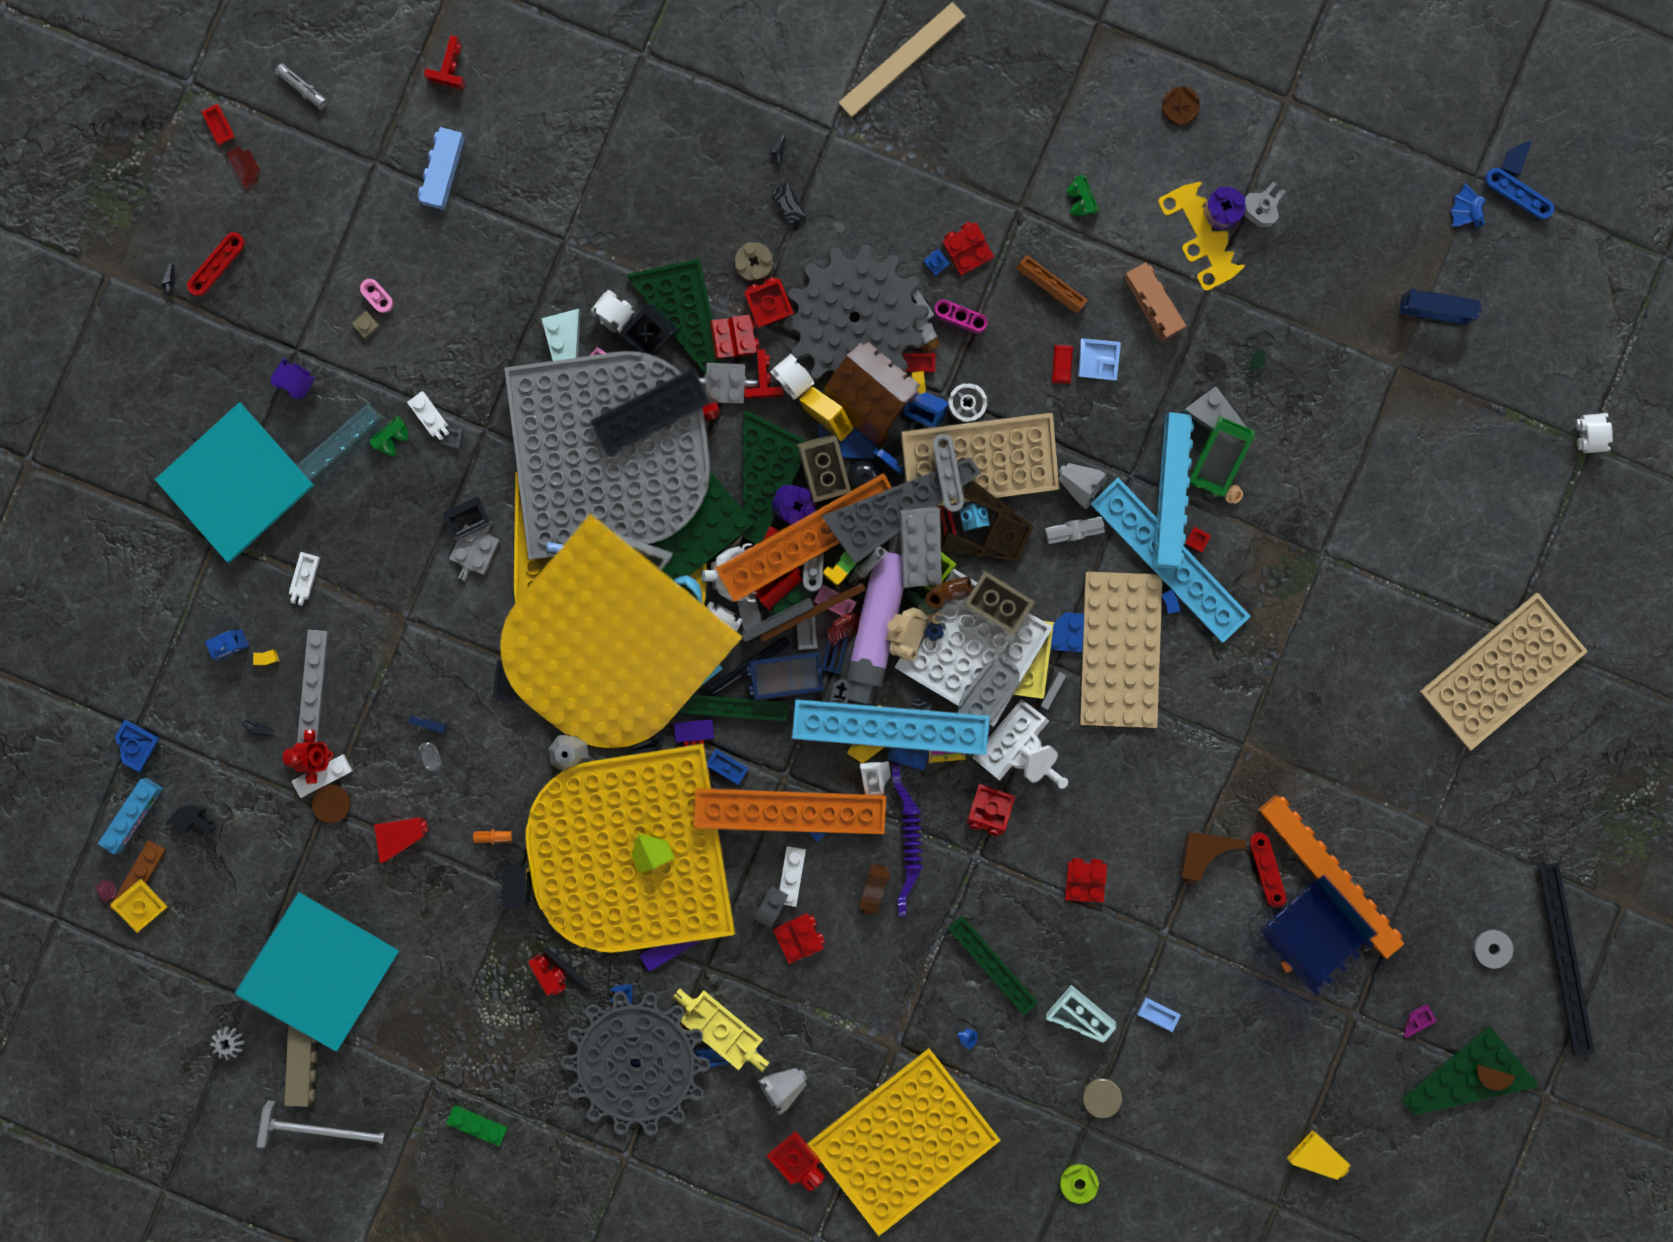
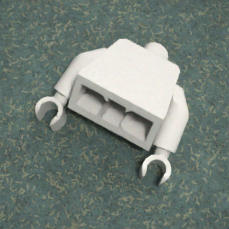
(713, 576)

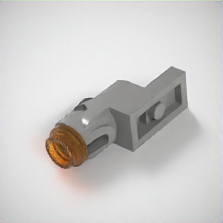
(923, 327)

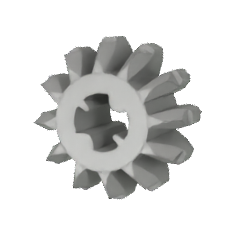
(220, 1043)

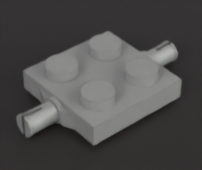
(726, 382)
(475, 551)

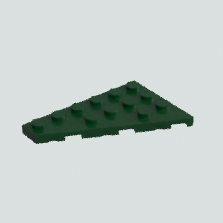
(683, 299)
(768, 464)
(1457, 1080)

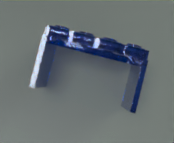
(1318, 933)

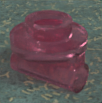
(106, 890)

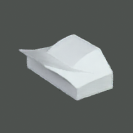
(875, 777)

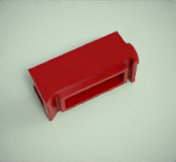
(778, 588)

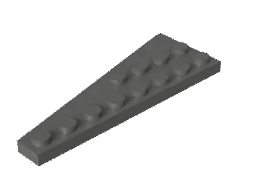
(877, 518)

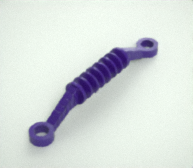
(912, 869)

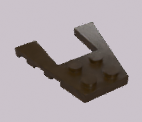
(1007, 533)

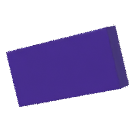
(694, 730)

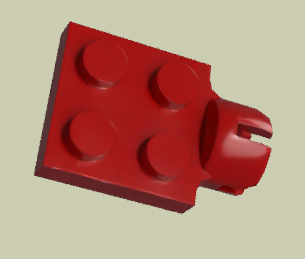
(797, 1162)

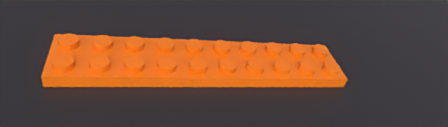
(789, 546)
(789, 811)

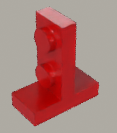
(448, 67)
(764, 380)

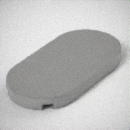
(990, 689)

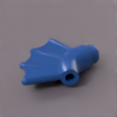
(1468, 208)

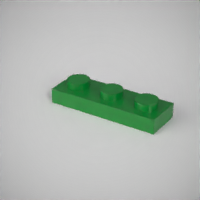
(476, 1125)

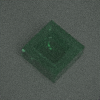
(1258, 360)

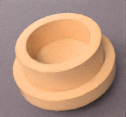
(1234, 494)

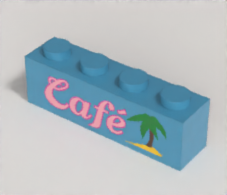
(130, 816)

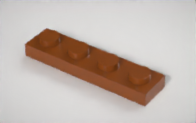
(1051, 284)
(143, 867)

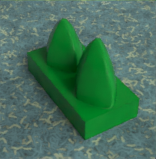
(1087, 203)
(382, 439)

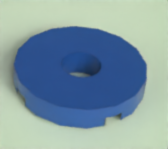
(888, 461)

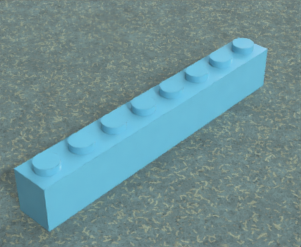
(1172, 490)

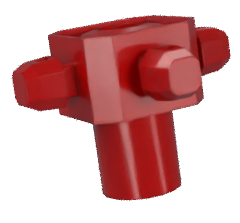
(308, 757)

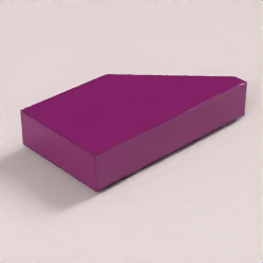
(1419, 1020)

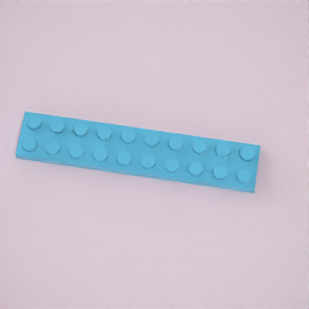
(1189, 581)
(891, 727)

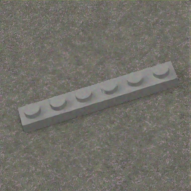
(313, 683)

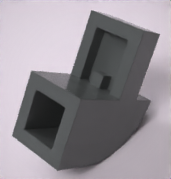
(771, 906)

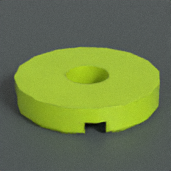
(1079, 1172)

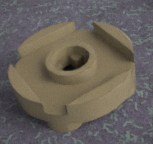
(743, 264)

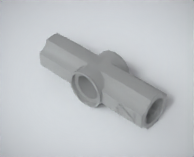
(1074, 530)

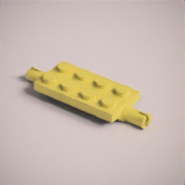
(721, 1030)

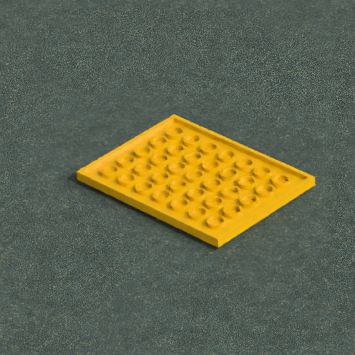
(903, 1141)

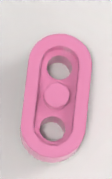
(376, 296)

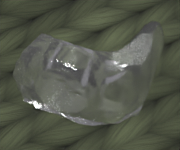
(430, 756)

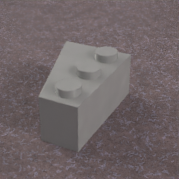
(1210, 407)

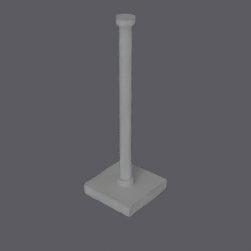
(269, 1124)

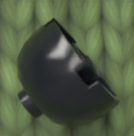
(862, 472)

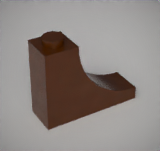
(1201, 850)
(874, 888)

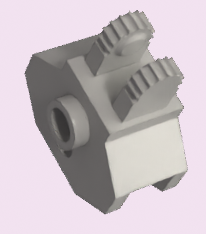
(1264, 206)

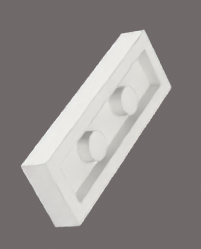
(337, 768)
(792, 874)

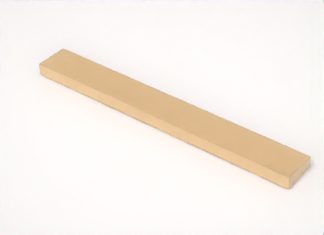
(901, 59)

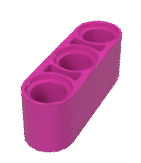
(970, 315)

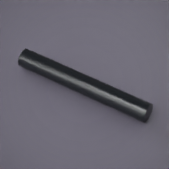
(565, 968)

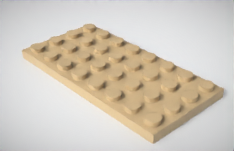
(1011, 453)
(1121, 649)
(1503, 671)

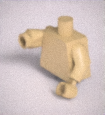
(907, 631)

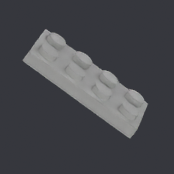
(920, 547)

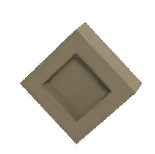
(365, 324)

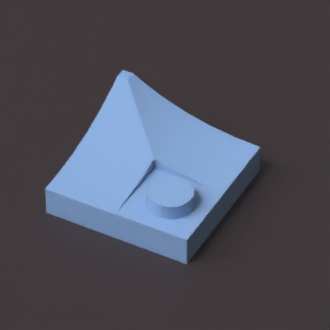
(1099, 359)

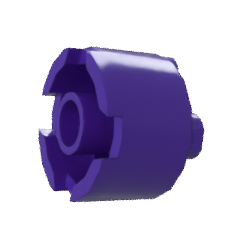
(1214, 208)
(292, 378)
(792, 503)

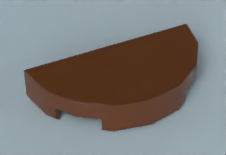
(1493, 1078)

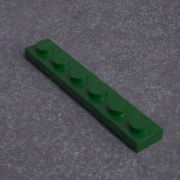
(736, 708)
(992, 965)

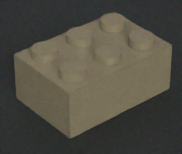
(824, 467)
(1000, 603)

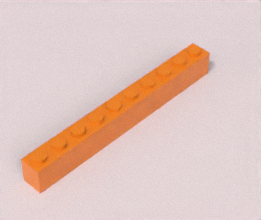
(1319, 863)

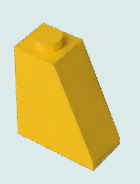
(826, 413)
(1319, 1157)

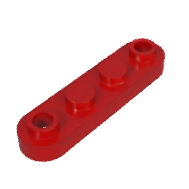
(216, 264)
(1267, 869)

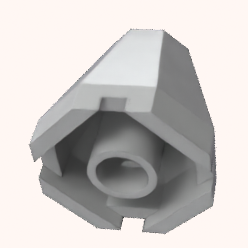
(1082, 482)
(576, 749)
(783, 1088)

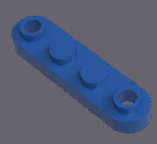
(1519, 193)

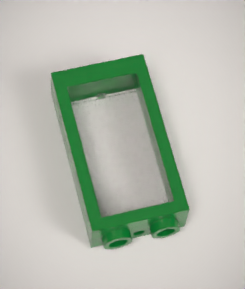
(1221, 456)

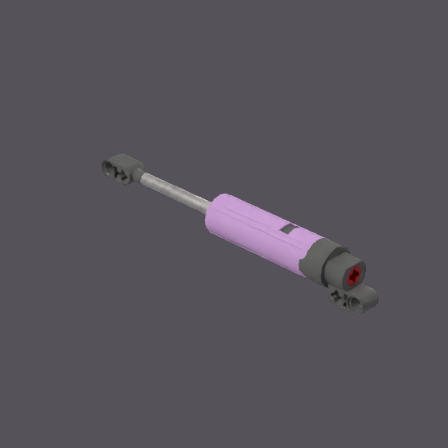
(871, 642)

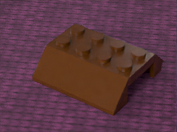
(871, 391)

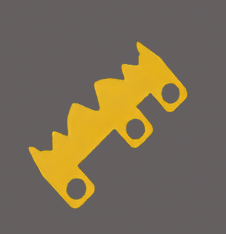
(1210, 242)

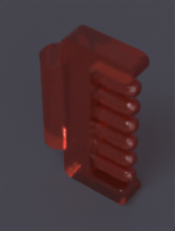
(248, 163)
(842, 625)

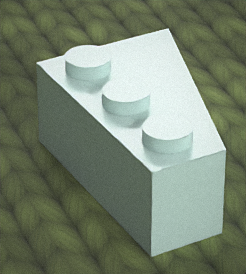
(563, 334)
(1079, 1013)

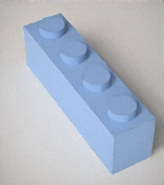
(441, 168)

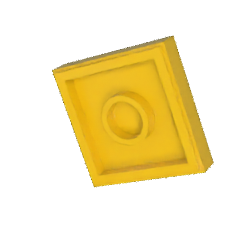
(138, 905)

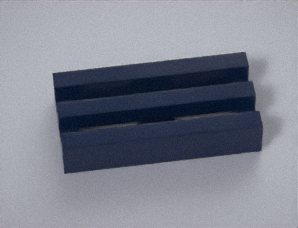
(838, 670)

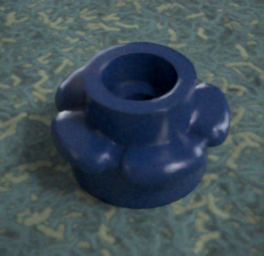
(934, 636)

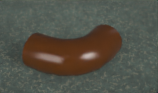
(948, 591)

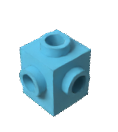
(974, 516)

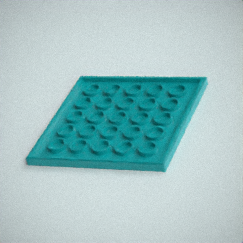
(234, 482)
(317, 971)

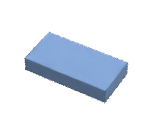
(1158, 1014)

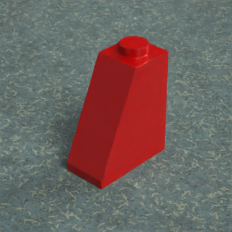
(398, 835)

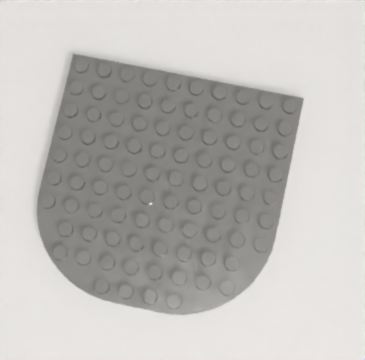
(564, 470)

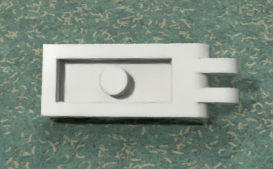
(428, 415)
(303, 577)

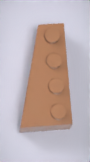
(1154, 302)

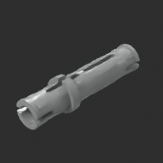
(307, 91)
(861, 570)

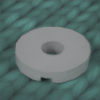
(1504, 951)

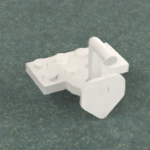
(1017, 745)

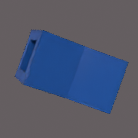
(1171, 601)

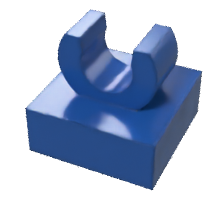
(936, 262)
(626, 988)

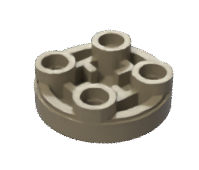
(1102, 1098)

